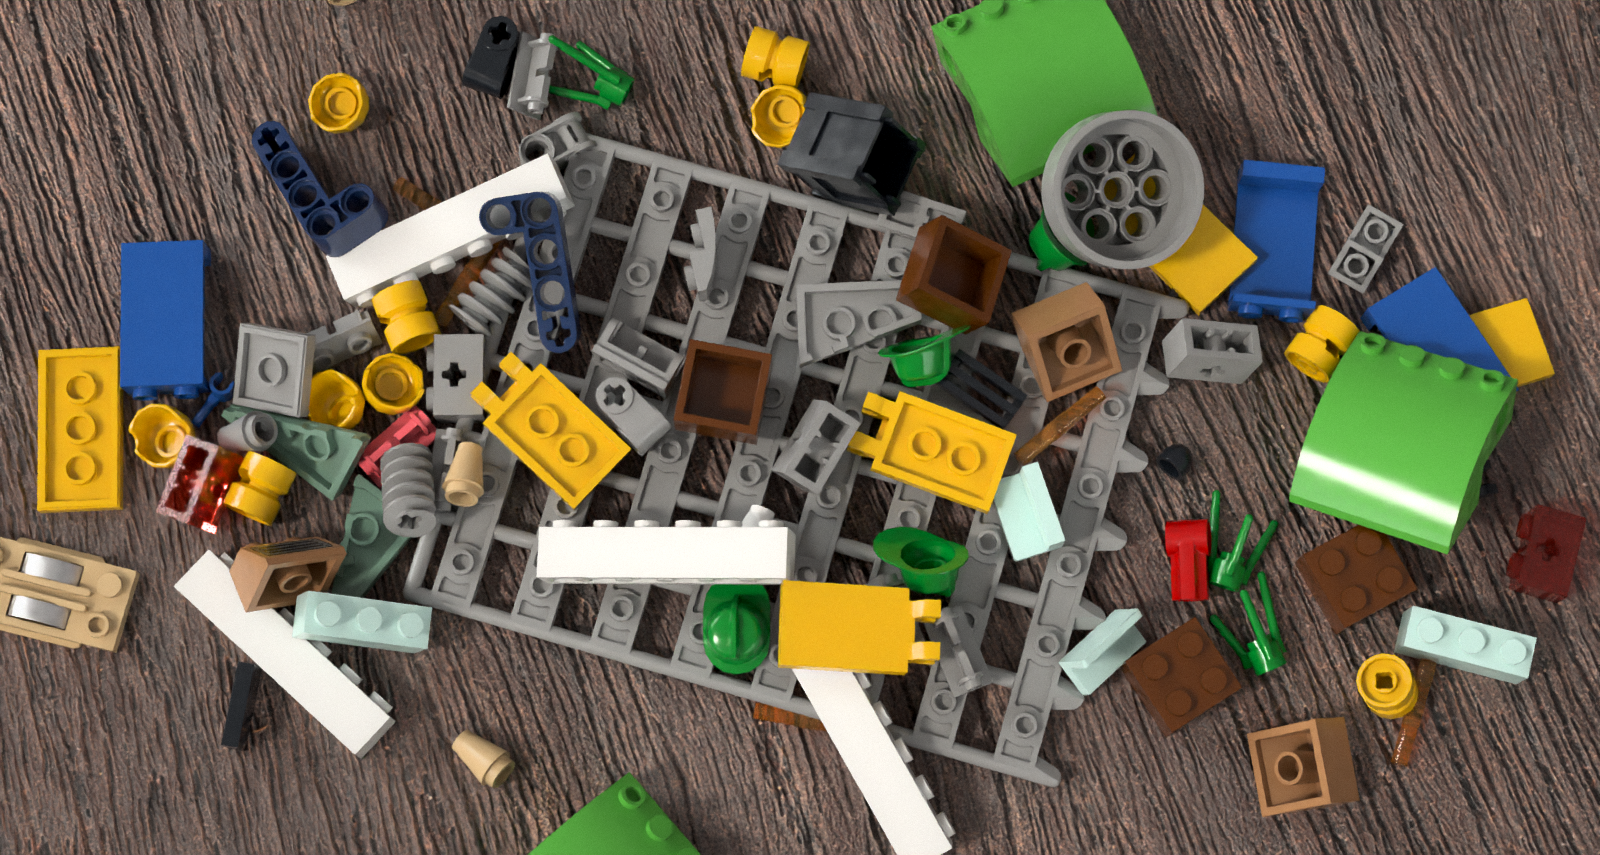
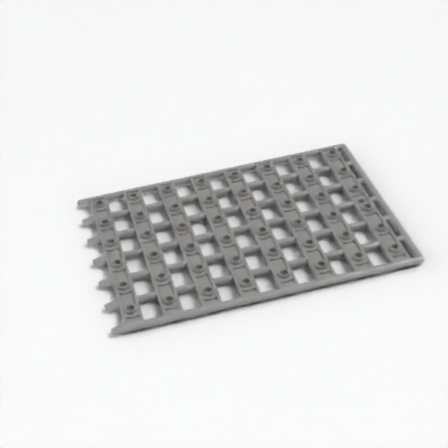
(1056, 607)

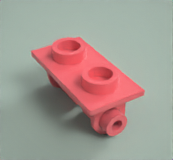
(409, 428)

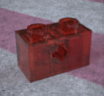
(199, 484)
(1562, 537)

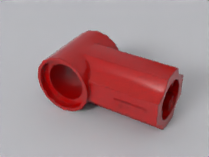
(1189, 546)

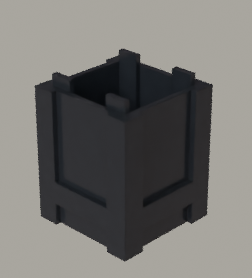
(852, 153)

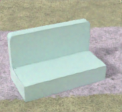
(1028, 514)
(1103, 650)

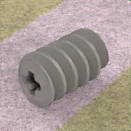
(495, 293)
(408, 490)

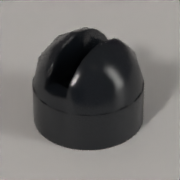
(1175, 461)

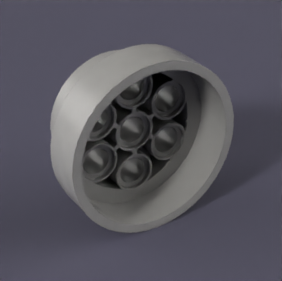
(1163, 219)

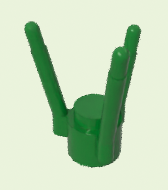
(611, 83)
(1228, 570)
(1266, 650)

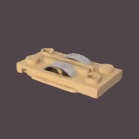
(63, 595)

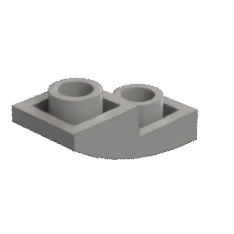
(1365, 249)
(703, 262)

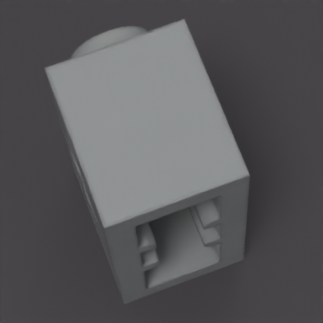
(1212, 351)
(451, 355)
(815, 446)

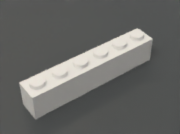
(443, 233)
(666, 553)
(292, 662)
(878, 761)

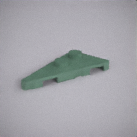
(312, 449)
(367, 543)

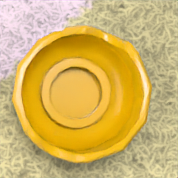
(338, 103)
(777, 114)
(392, 384)
(335, 400)
(160, 434)

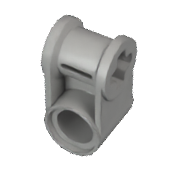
(566, 148)
(636, 419)

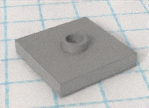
(274, 369)

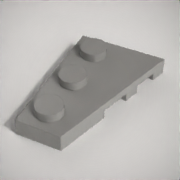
(847, 316)

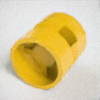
(774, 57)
(404, 311)
(1319, 348)
(259, 488)
(1387, 686)

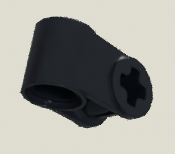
(493, 64)

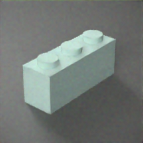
(361, 622)
(1465, 645)

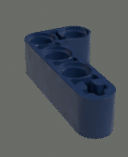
(302, 186)
(541, 272)

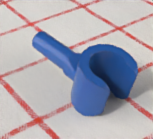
(213, 399)

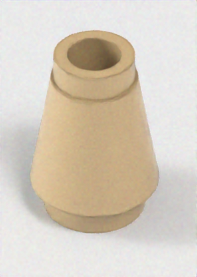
(465, 476)
(484, 759)

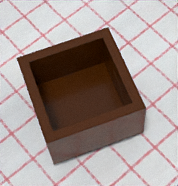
(953, 274)
(723, 391)
(1355, 576)
(1180, 677)

